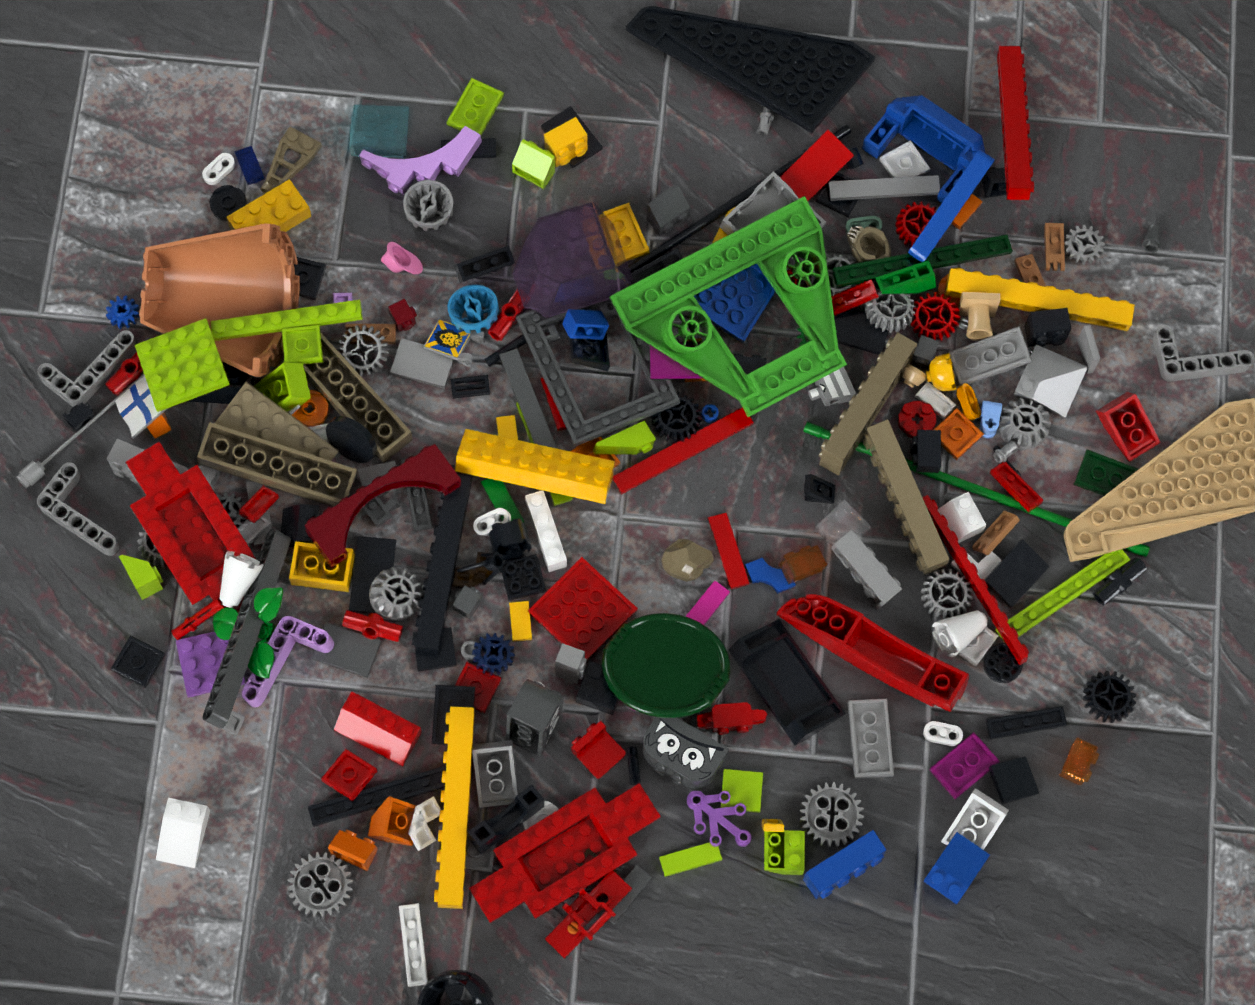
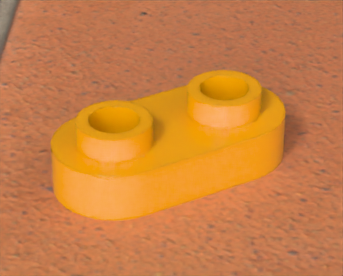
(968, 401)

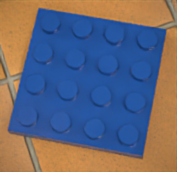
(737, 301)

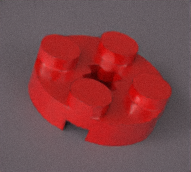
(912, 409)

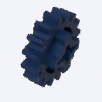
(493, 662)

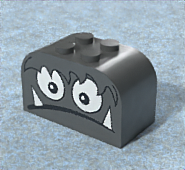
(534, 716)
(683, 753)

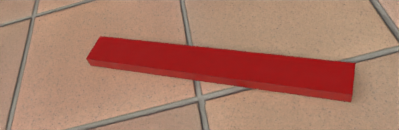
(682, 451)

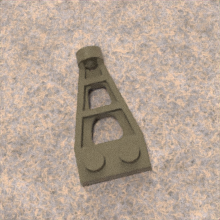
(297, 142)

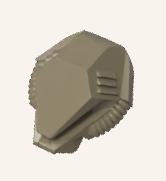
(868, 243)
(686, 560)

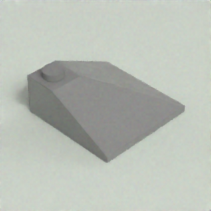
(1050, 380)

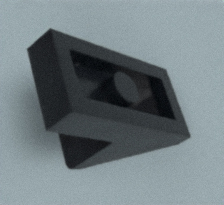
(818, 490)

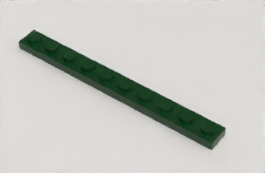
(938, 258)

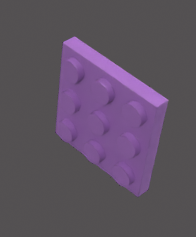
(200, 661)

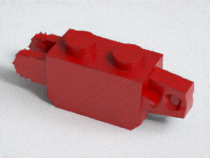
(731, 718)

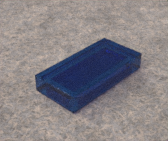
(249, 165)

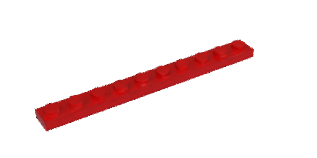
(978, 585)

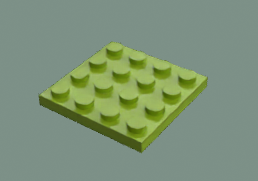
(182, 365)

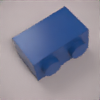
(585, 324)

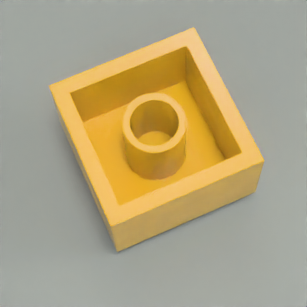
(566, 141)

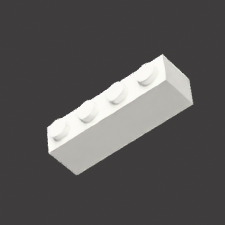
(546, 531)

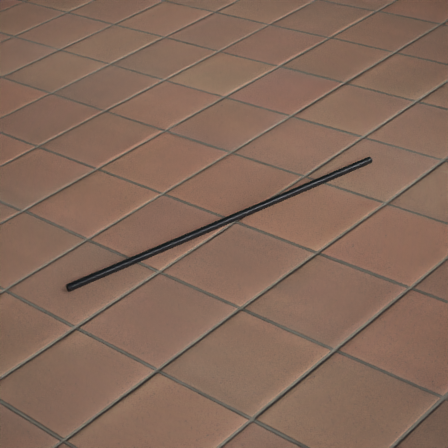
(676, 240)

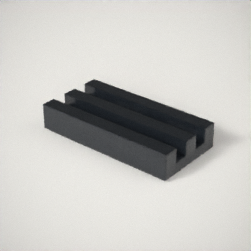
(472, 393)

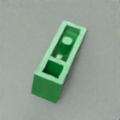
(908, 280)

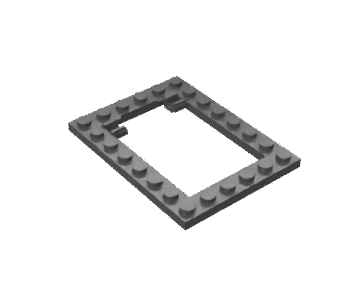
(663, 397)

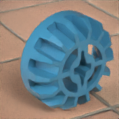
(470, 299)

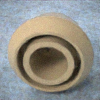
(913, 376)

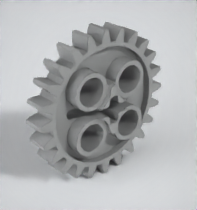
(849, 816)
(335, 874)

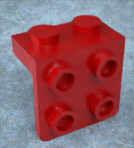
(597, 750)

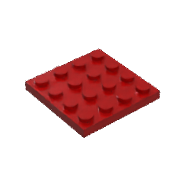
(583, 609)

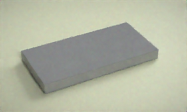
(990, 356)
(870, 738)

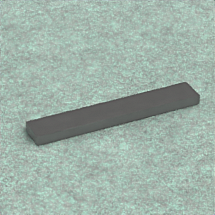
(526, 398)

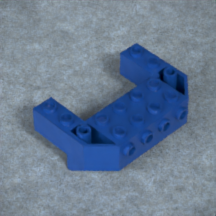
(931, 131)

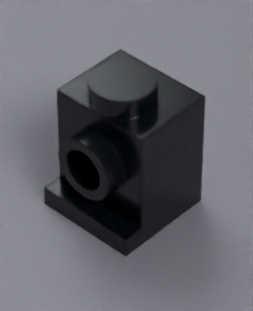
(79, 416)

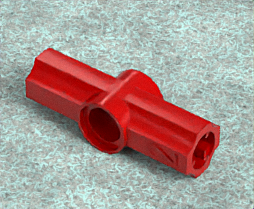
(504, 323)
(122, 378)
(372, 626)

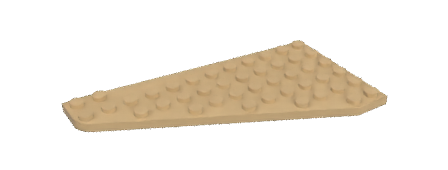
(1185, 487)

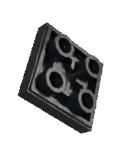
(523, 577)

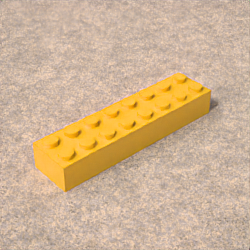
(534, 466)

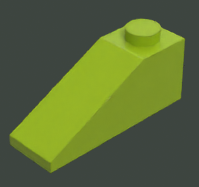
(629, 441)

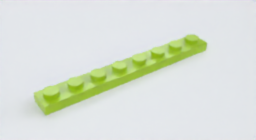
(276, 321)
(1067, 591)

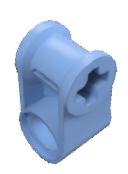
(990, 417)

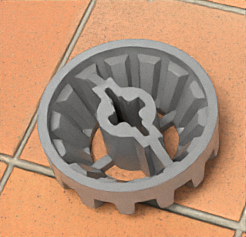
(427, 193)
(1025, 435)
(386, 602)

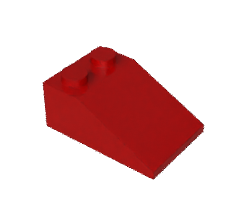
(1128, 425)

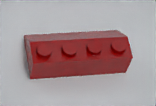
(377, 729)

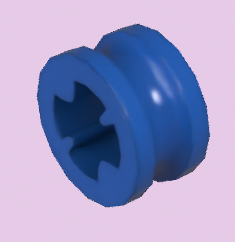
(706, 418)

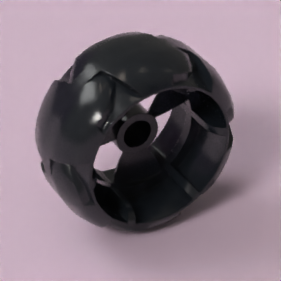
(453, 983)

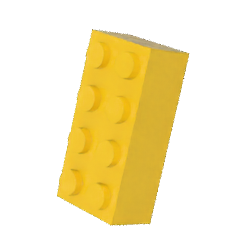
(279, 206)

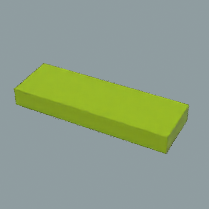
(689, 859)

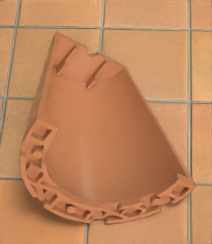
(221, 279)

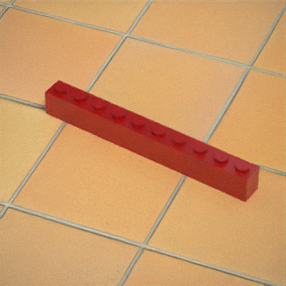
(1014, 124)

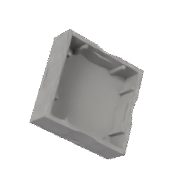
(766, 199)

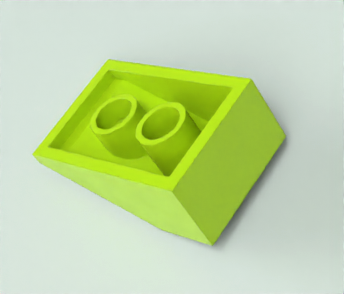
(286, 385)

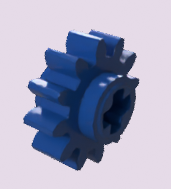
(126, 306)

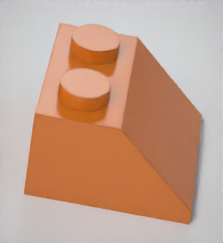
(353, 849)

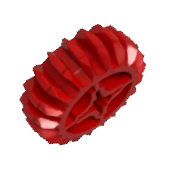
(905, 226)
(939, 310)

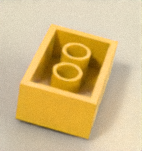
(313, 571)

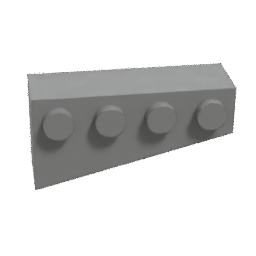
(866, 569)

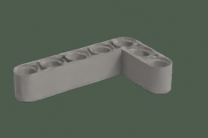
(1195, 362)
(90, 373)
(72, 516)

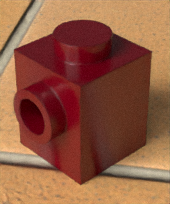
(402, 315)

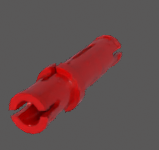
(181, 631)

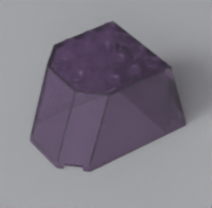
(571, 262)

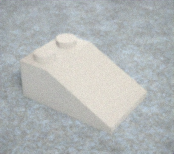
(977, 820)
(182, 832)

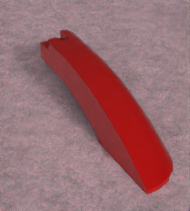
(875, 650)

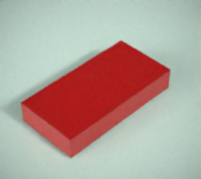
(258, 504)

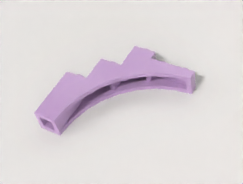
(450, 158)

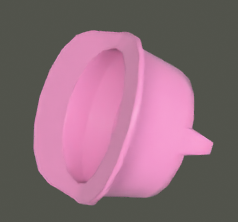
(400, 259)

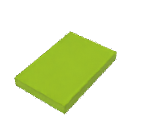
(475, 107)

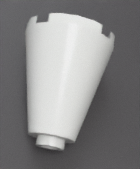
(237, 577)
(958, 631)

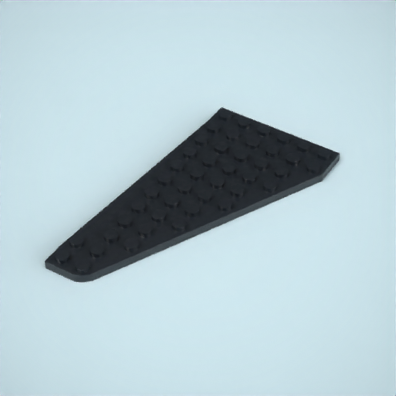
(776, 67)

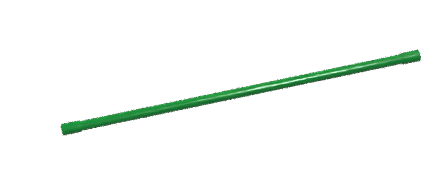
(820, 432)

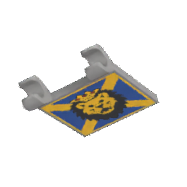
(451, 342)

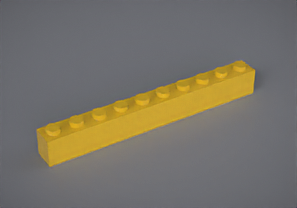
(1033, 298)
(456, 808)

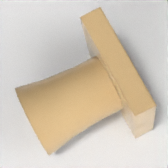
(979, 309)

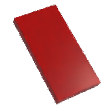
(817, 166)

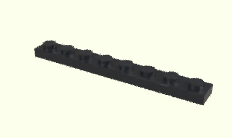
(375, 796)

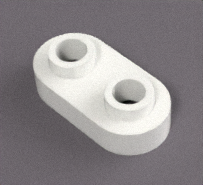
(216, 168)
(490, 518)
(942, 733)

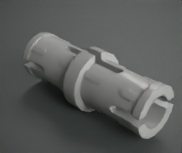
(765, 120)

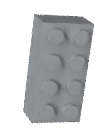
(123, 452)

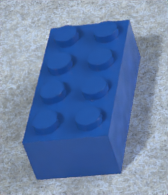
(844, 864)

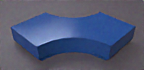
(762, 572)

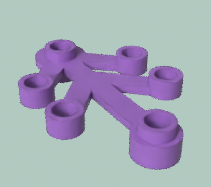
(716, 816)

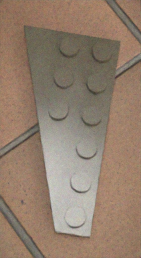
(261, 417)

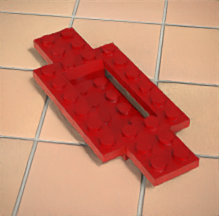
(180, 526)
(551, 872)

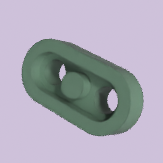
(864, 222)

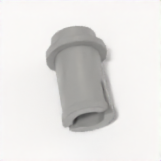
(1002, 454)

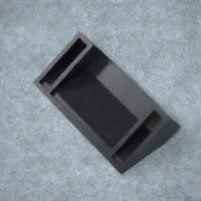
(786, 681)

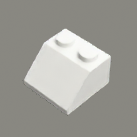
(963, 517)

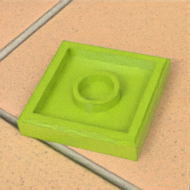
(302, 344)
(743, 788)

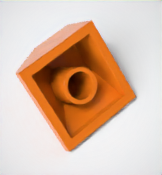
(392, 822)

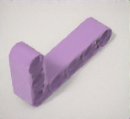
(281, 653)

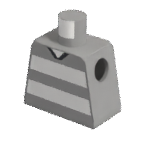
(833, 388)

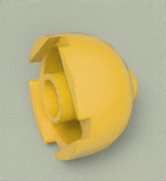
(942, 373)

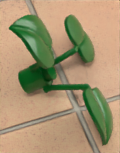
(267, 603)

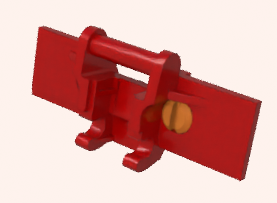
(583, 910)

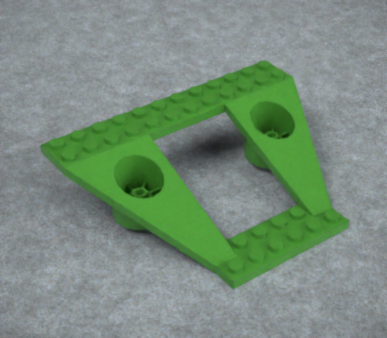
(769, 242)

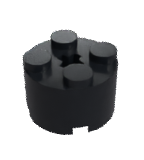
(510, 539)

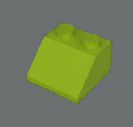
(144, 577)

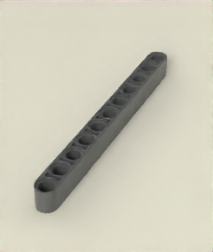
(244, 633)

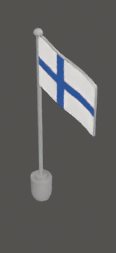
(134, 406)

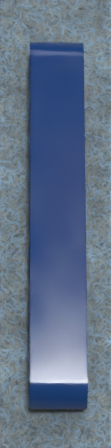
(951, 206)

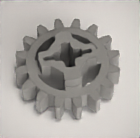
(1084, 236)

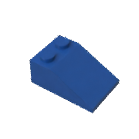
(956, 868)

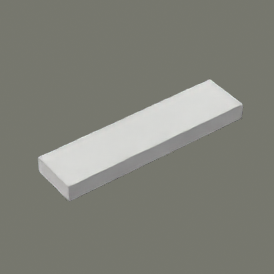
(413, 945)

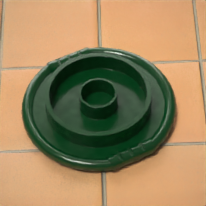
(666, 665)

